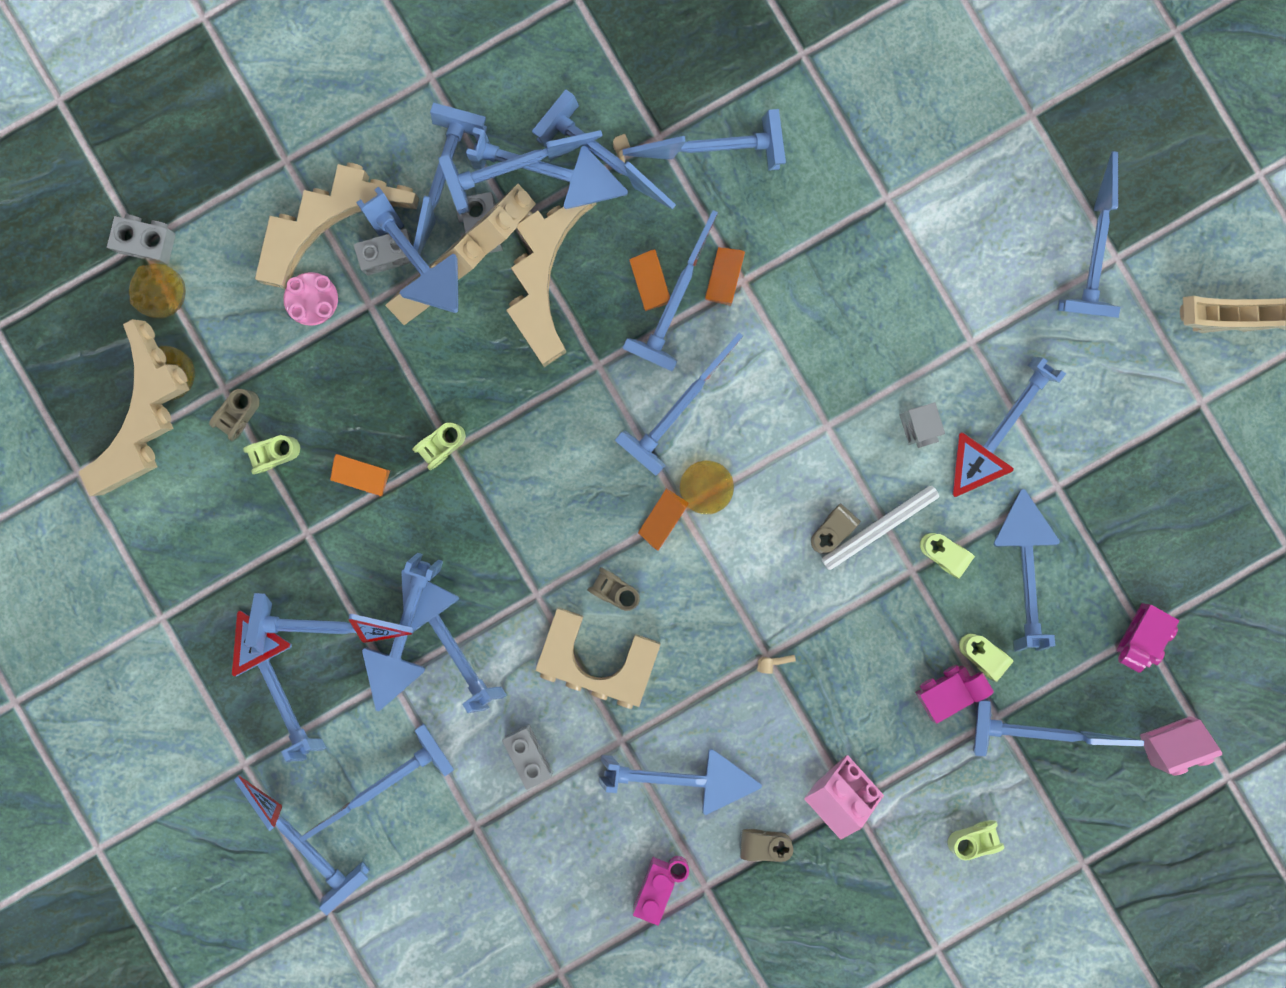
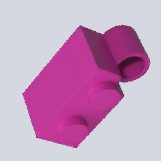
(1146, 638)
(952, 692)
(657, 889)

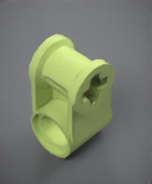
(438, 445)
(267, 454)
(949, 556)
(987, 658)
(981, 840)

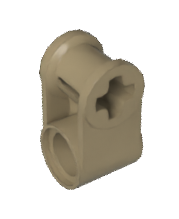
(231, 417)
(837, 526)
(613, 589)
(758, 846)

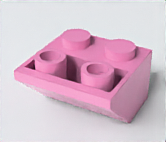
(1180, 746)
(844, 798)

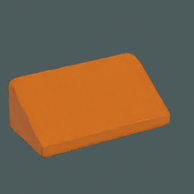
(725, 276)
(650, 280)
(359, 475)
(663, 519)

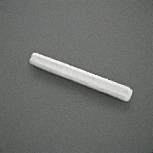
(880, 527)

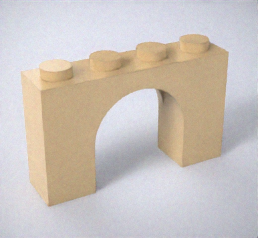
(559, 662)

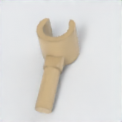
(620, 143)
(765, 664)

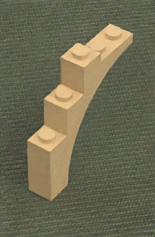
(289, 239)
(473, 245)
(533, 312)
(1233, 314)
(146, 419)

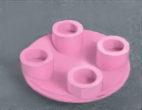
(310, 298)

